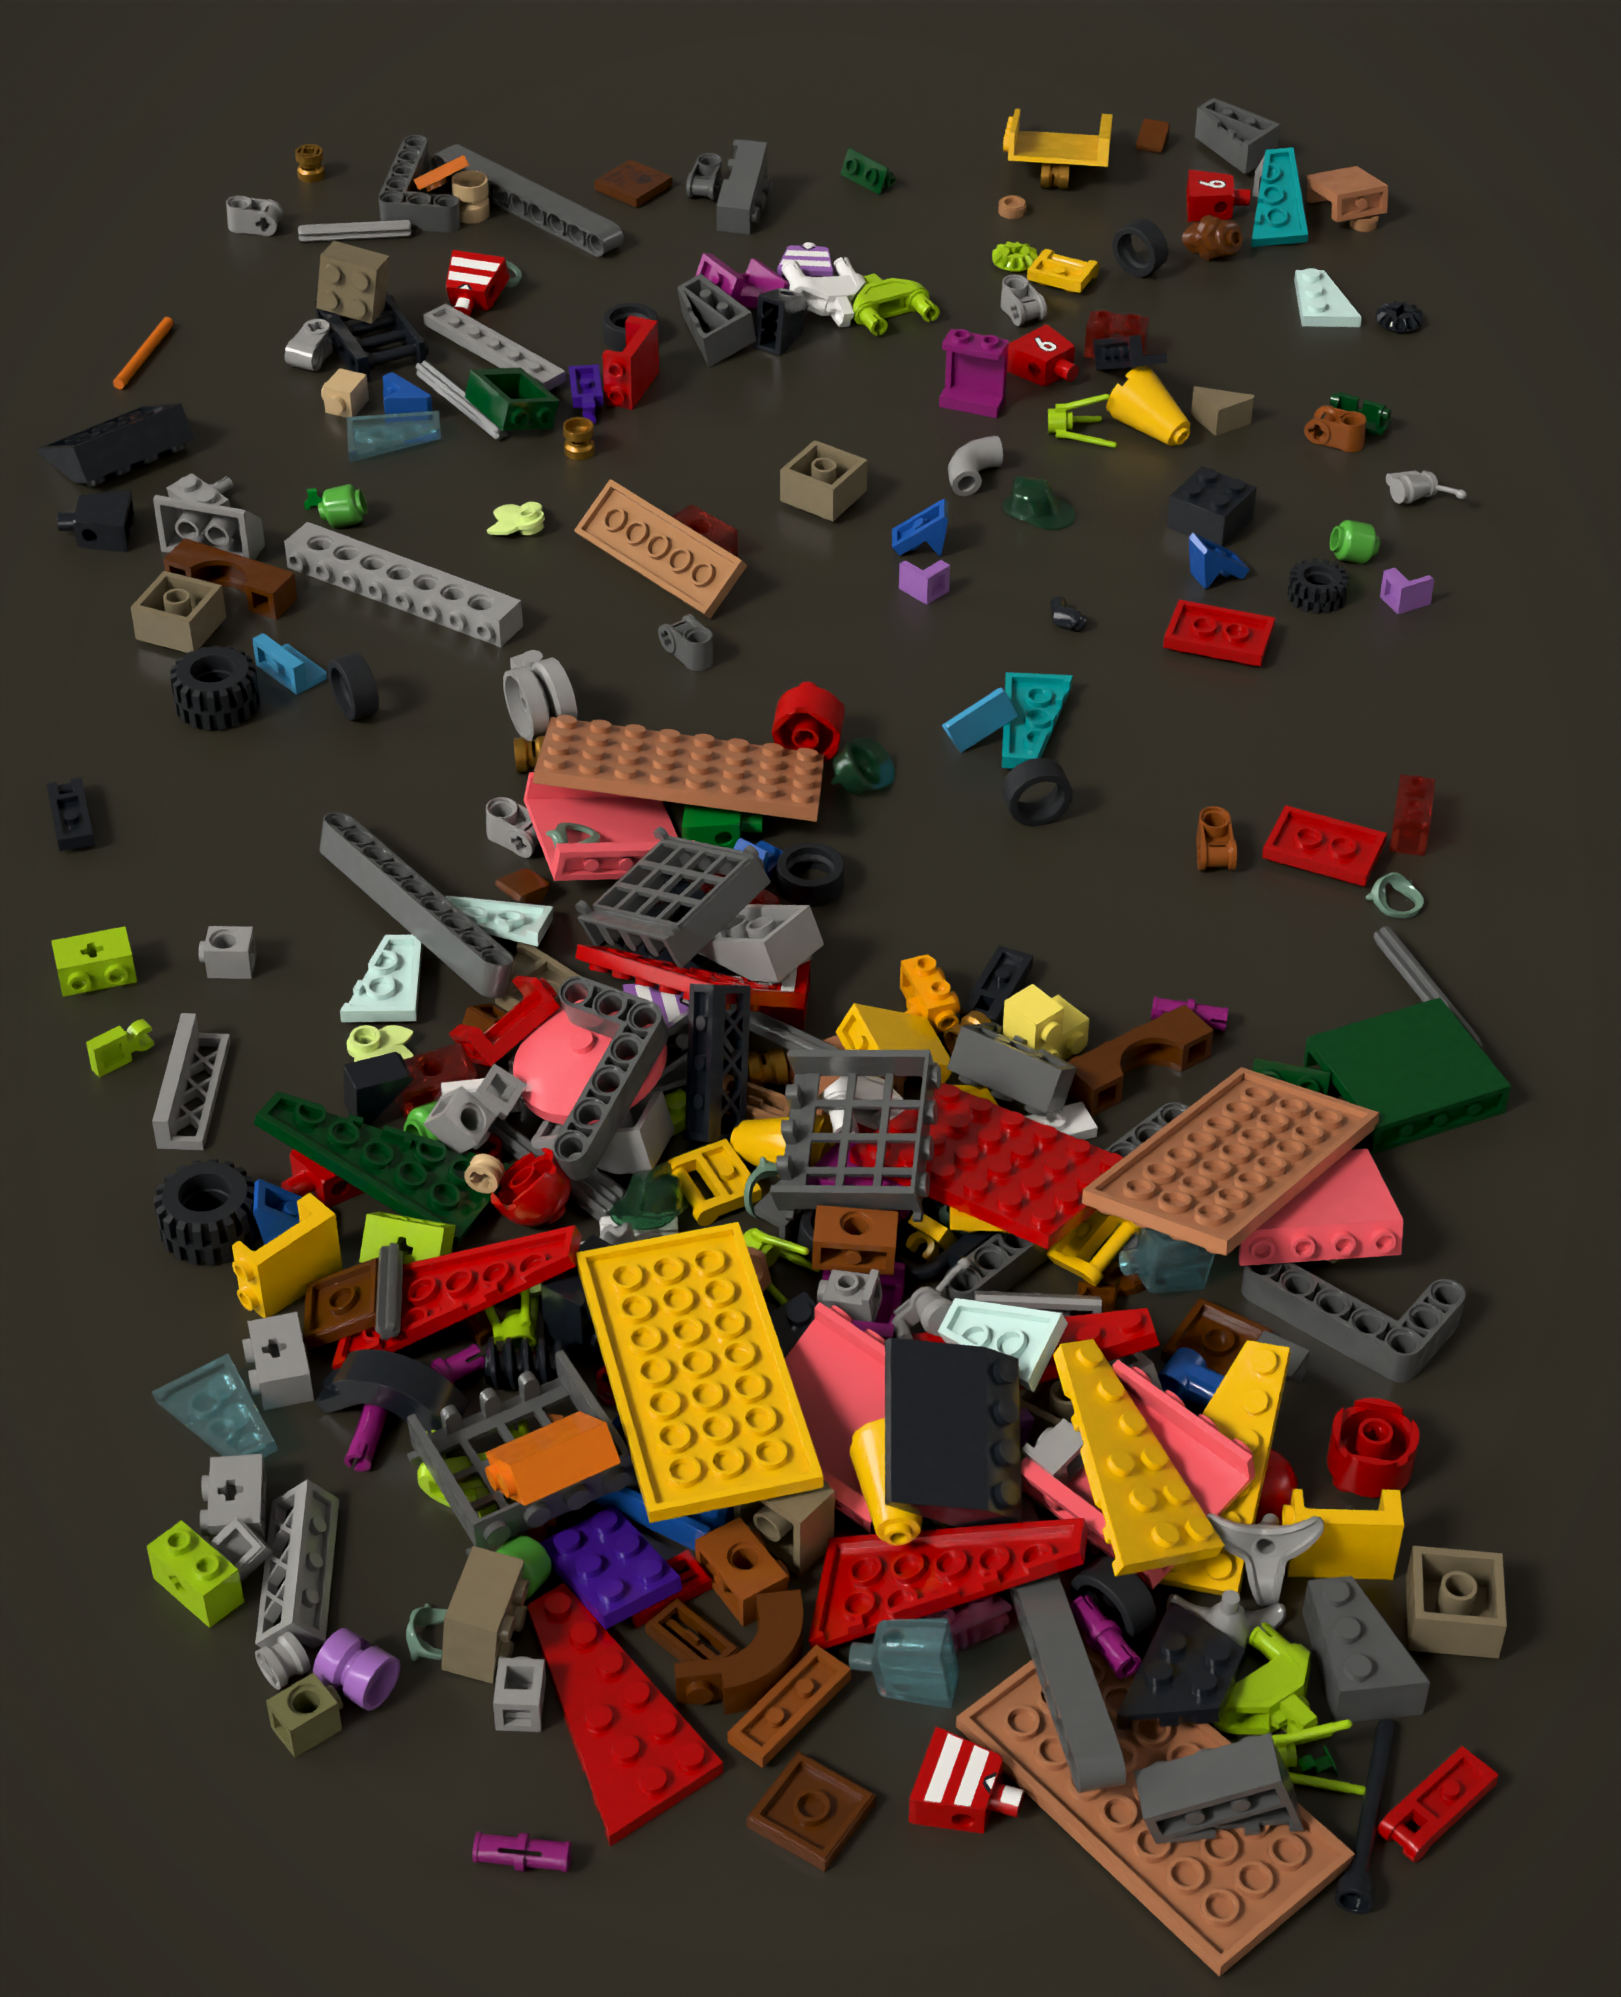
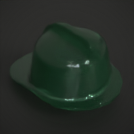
(1035, 503)
(863, 766)
(651, 1199)

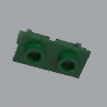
(867, 172)
(1376, 413)
(1302, 1076)

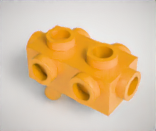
(928, 992)

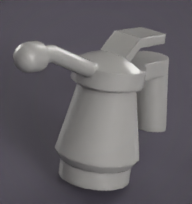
(1413, 485)
(926, 1306)

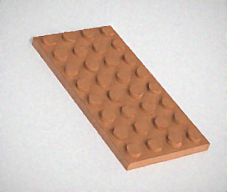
(680, 768)
(1230, 1160)
(1209, 1892)

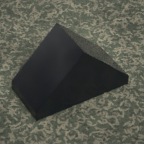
(374, 1084)

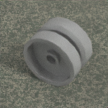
(537, 696)

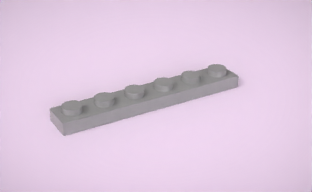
(492, 345)

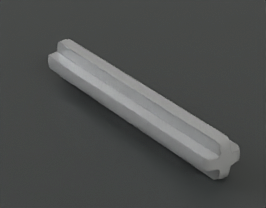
(354, 231)

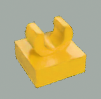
(933, 1234)

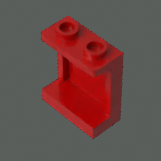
(635, 368)
(513, 1027)

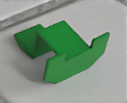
(312, 499)
(1320, 1764)

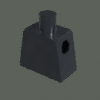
(779, 320)
(101, 521)

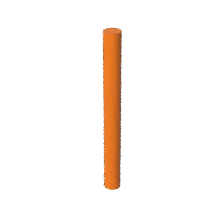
(143, 353)

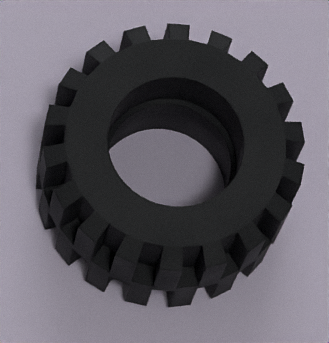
(215, 687)
(206, 1211)

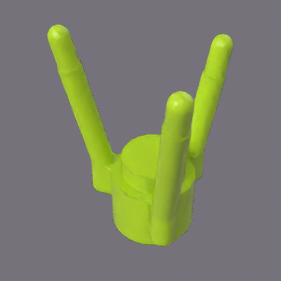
(1062, 420)
(773, 1248)
(517, 1322)
(1287, 1750)

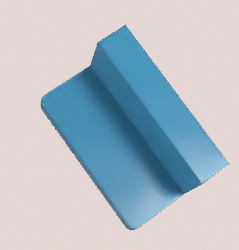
(287, 664)
(980, 720)

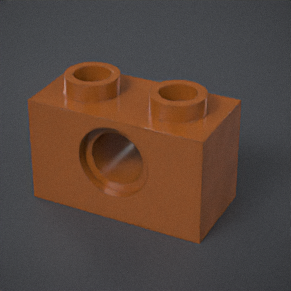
(854, 1239)
(740, 1567)

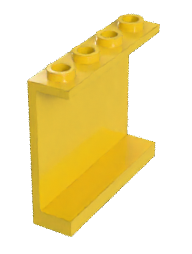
(1058, 147)

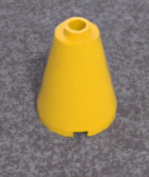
(1148, 407)
(764, 1139)
(868, 1458)

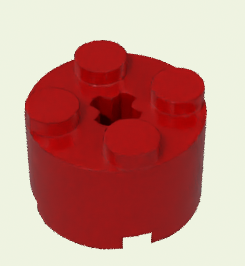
(809, 719)
(1372, 1448)

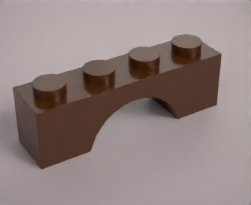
(267, 587)
(1172, 1040)

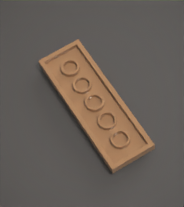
(660, 548)

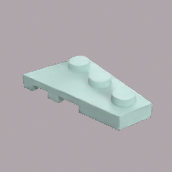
(1322, 301)
(507, 919)
(390, 985)
(1007, 1329)

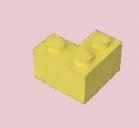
(1045, 1022)

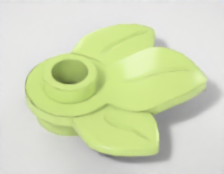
(511, 518)
(370, 1042)

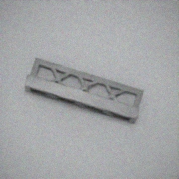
(177, 1080)
(305, 1563)

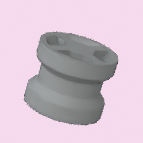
(282, 1660)

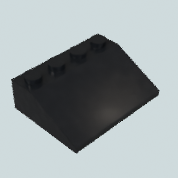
(120, 443)
(952, 1432)

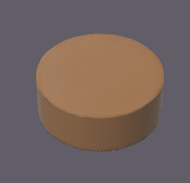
(1012, 207)
(1365, 224)

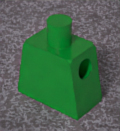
(718, 825)

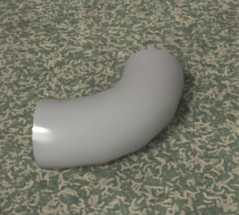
(970, 460)

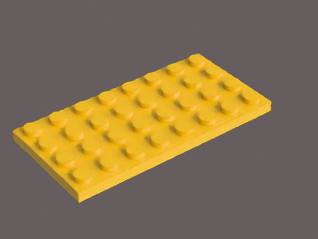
(697, 1372)

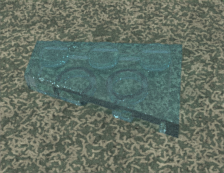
(390, 432)
(218, 1409)

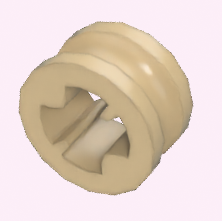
(485, 1182)

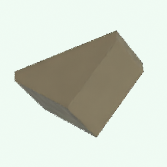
(1221, 410)

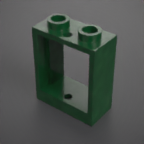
(511, 399)

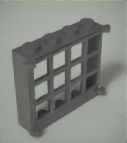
(614, 911)
(799, 1131)
(497, 1416)

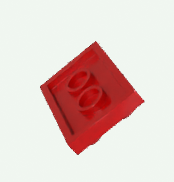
(1219, 633)
(1324, 845)

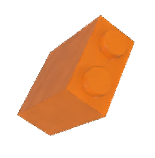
(551, 1458)

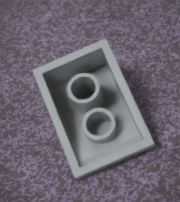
(766, 942)
(636, 1142)

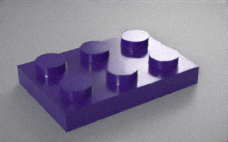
(611, 1567)

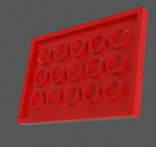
(999, 1166)

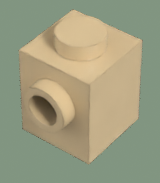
(345, 393)

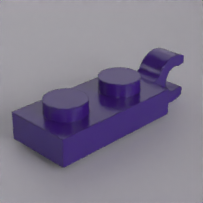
(586, 389)

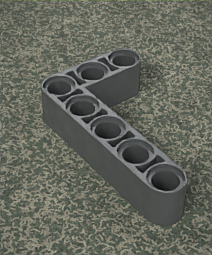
(403, 201)
(612, 1071)
(1353, 1327)

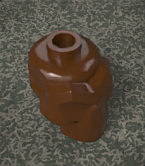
(1213, 238)

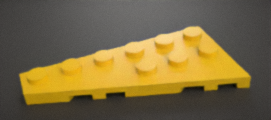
(1245, 1410)
(1132, 1480)

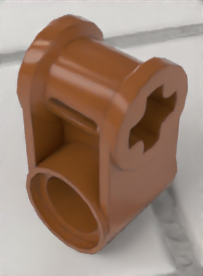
(1341, 429)
(1215, 839)

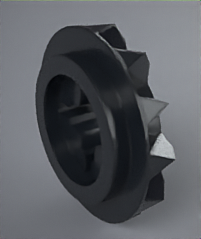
(1409, 317)

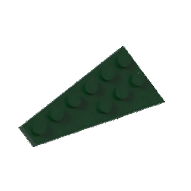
(388, 1164)

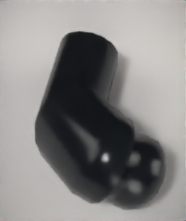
(1066, 617)

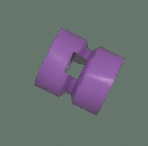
(356, 1669)

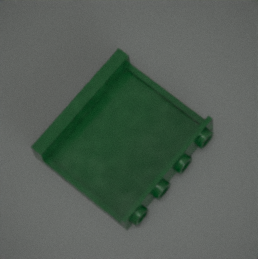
(1412, 1069)

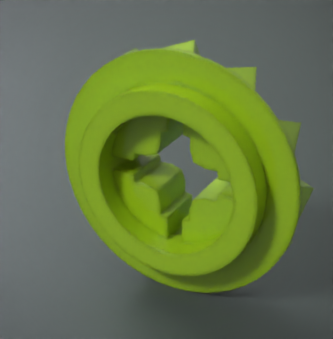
(1014, 256)

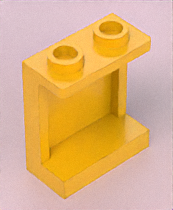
(886, 1029)
(283, 1267)
(1352, 1542)

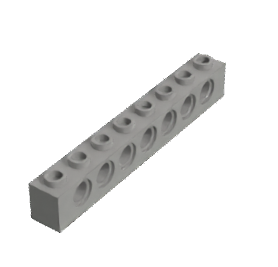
(404, 584)

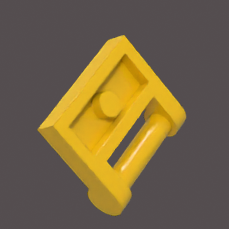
(1062, 271)
(721, 1172)
(1078, 1247)

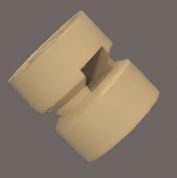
(472, 191)

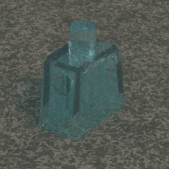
(1167, 1263)
(911, 1660)

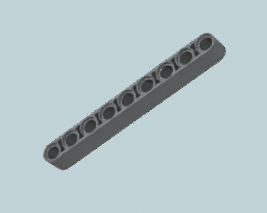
(538, 204)
(416, 905)
(1008, 1258)
(1068, 1679)

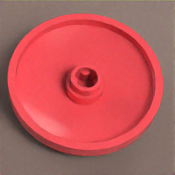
(559, 1062)

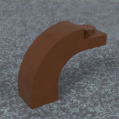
(754, 1671)

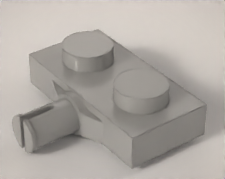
(196, 490)

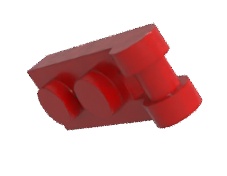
(1438, 1803)

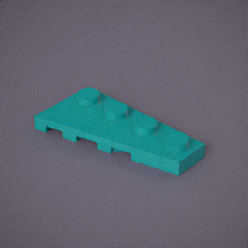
(1280, 204)
(1038, 704)

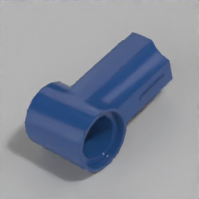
(1189, 1377)

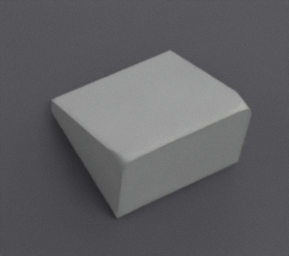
(241, 1547)

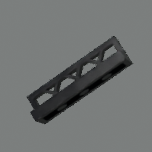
(1123, 353)
(710, 1062)

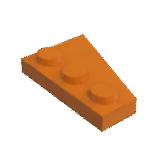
(437, 176)

